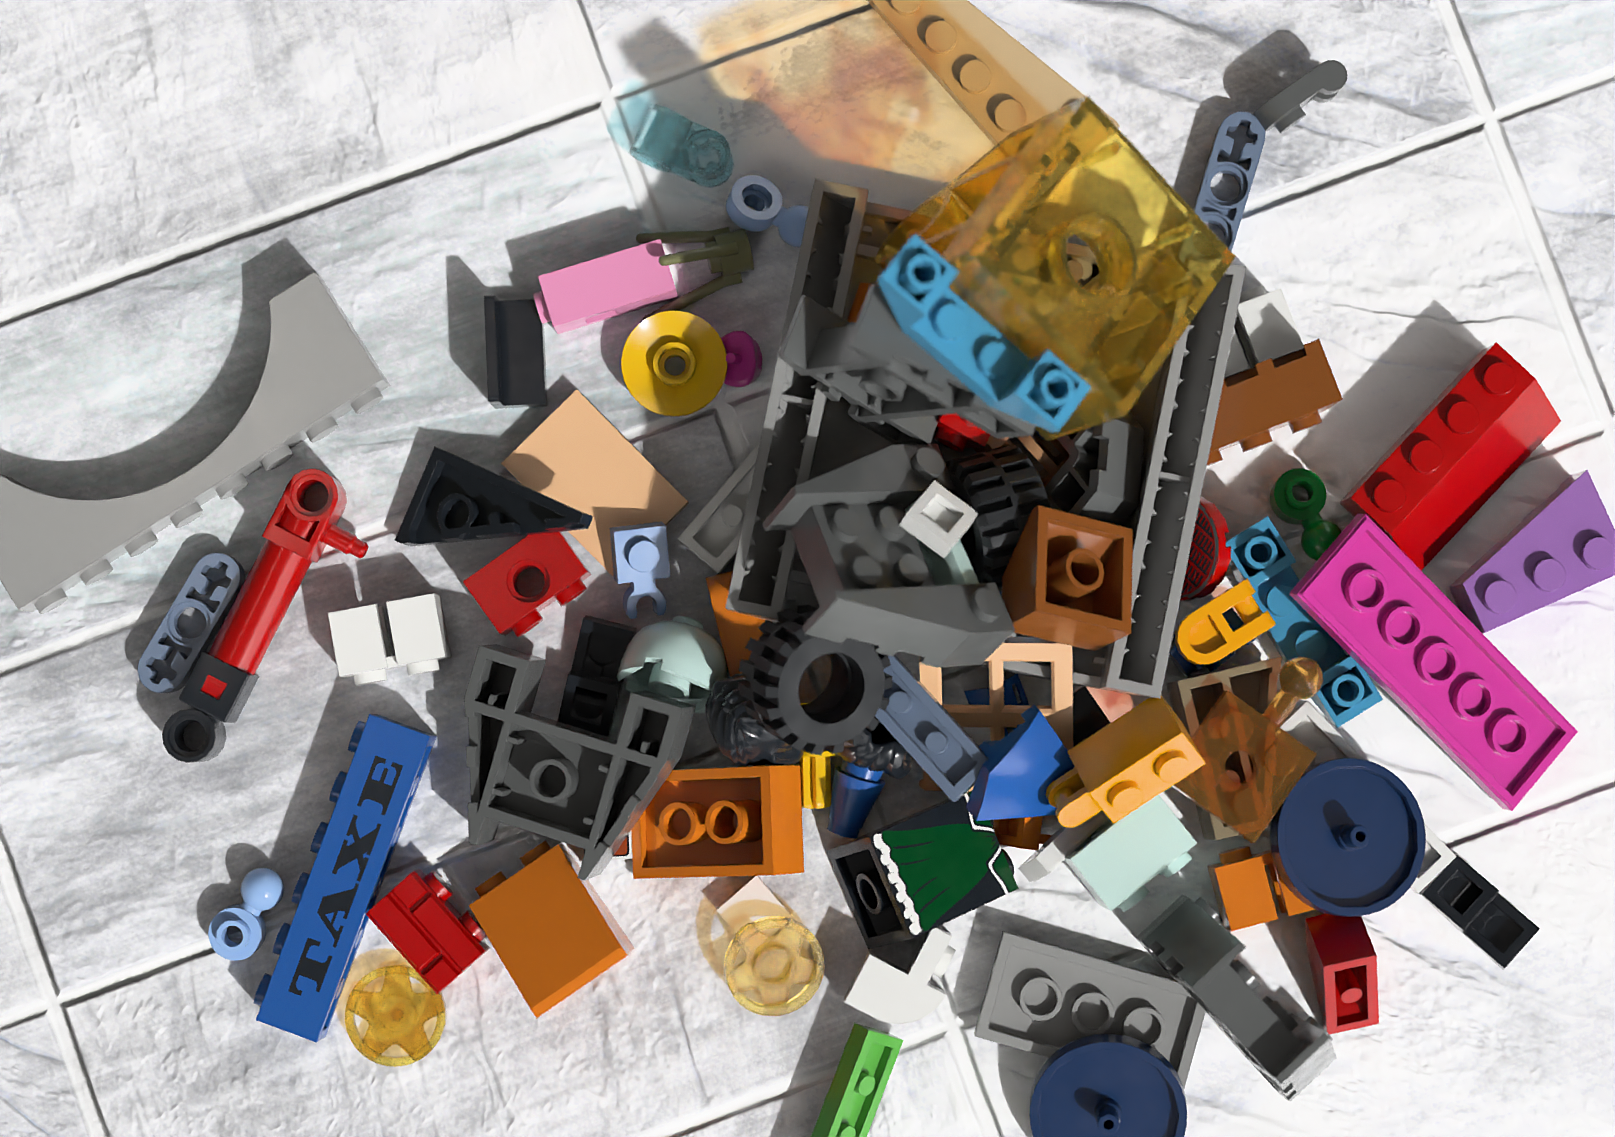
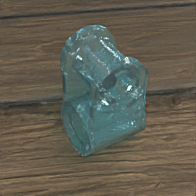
(673, 146)

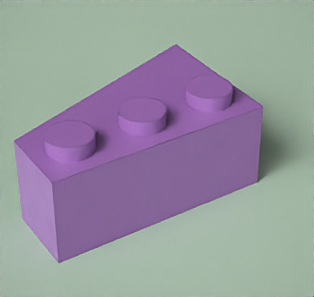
(1543, 559)

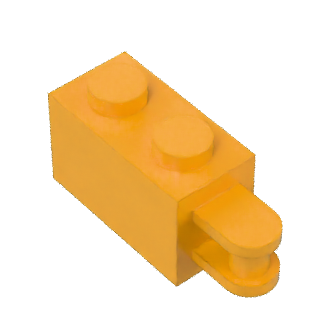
(1125, 765)

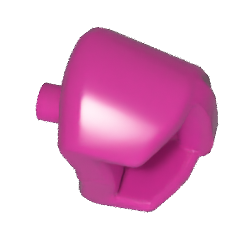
(742, 359)

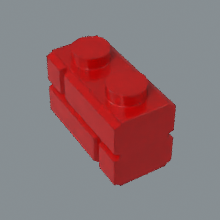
(429, 929)

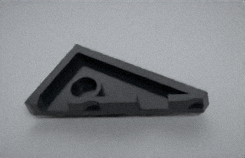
(472, 503)

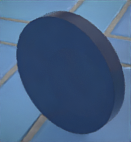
(1348, 838)
(1107, 1090)

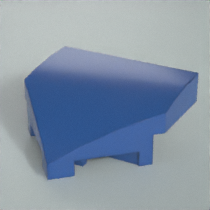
(1019, 771)

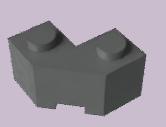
(1101, 473)

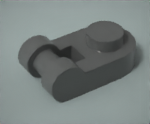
(1318, 85)

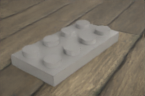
(1052, 995)

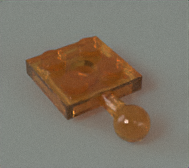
(1275, 754)

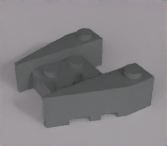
(884, 373)
(873, 571)
(556, 774)
(1201, 958)

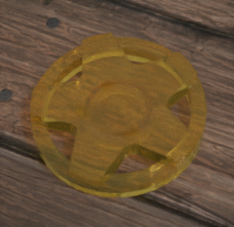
(773, 965)
(394, 1016)

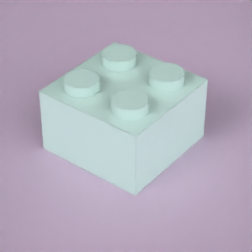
(1131, 852)

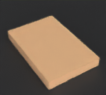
(594, 469)

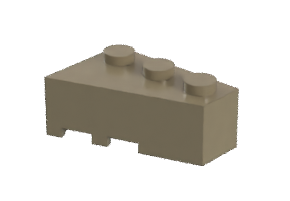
(1195, 697)

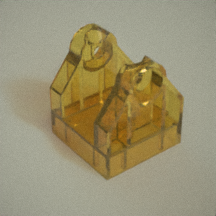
(1009, 235)

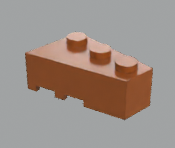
(1271, 397)

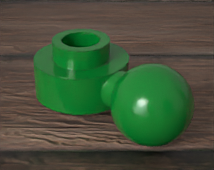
(1317, 532)

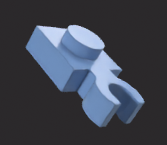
(639, 559)

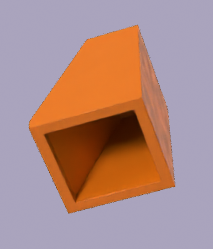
(549, 927)

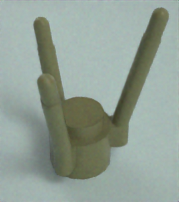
(725, 253)

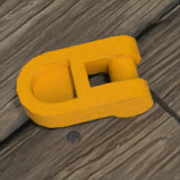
(1206, 635)

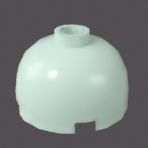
(674, 661)

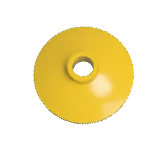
(669, 336)

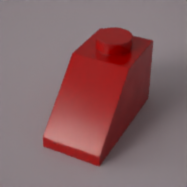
(1343, 971)

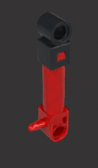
(227, 672)

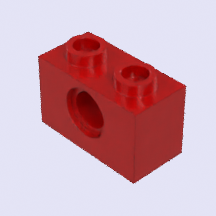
(497, 589)

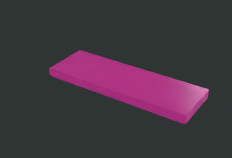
(1433, 662)

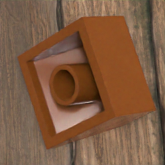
(1070, 580)

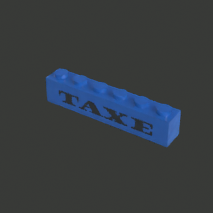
(344, 878)

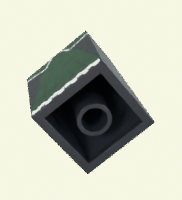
(921, 872)

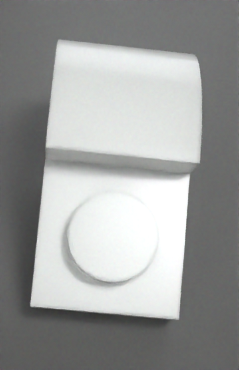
(901, 994)

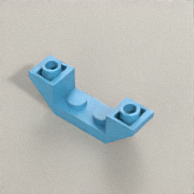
(970, 348)
(1266, 562)

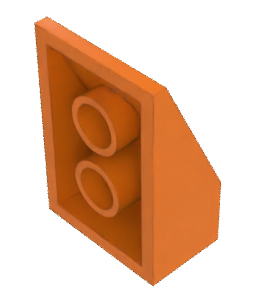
(722, 824)

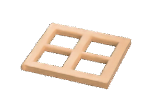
(1001, 716)

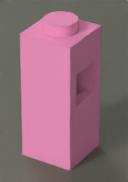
(604, 287)

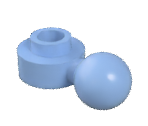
(767, 201)
(260, 892)

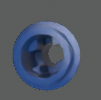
(852, 798)

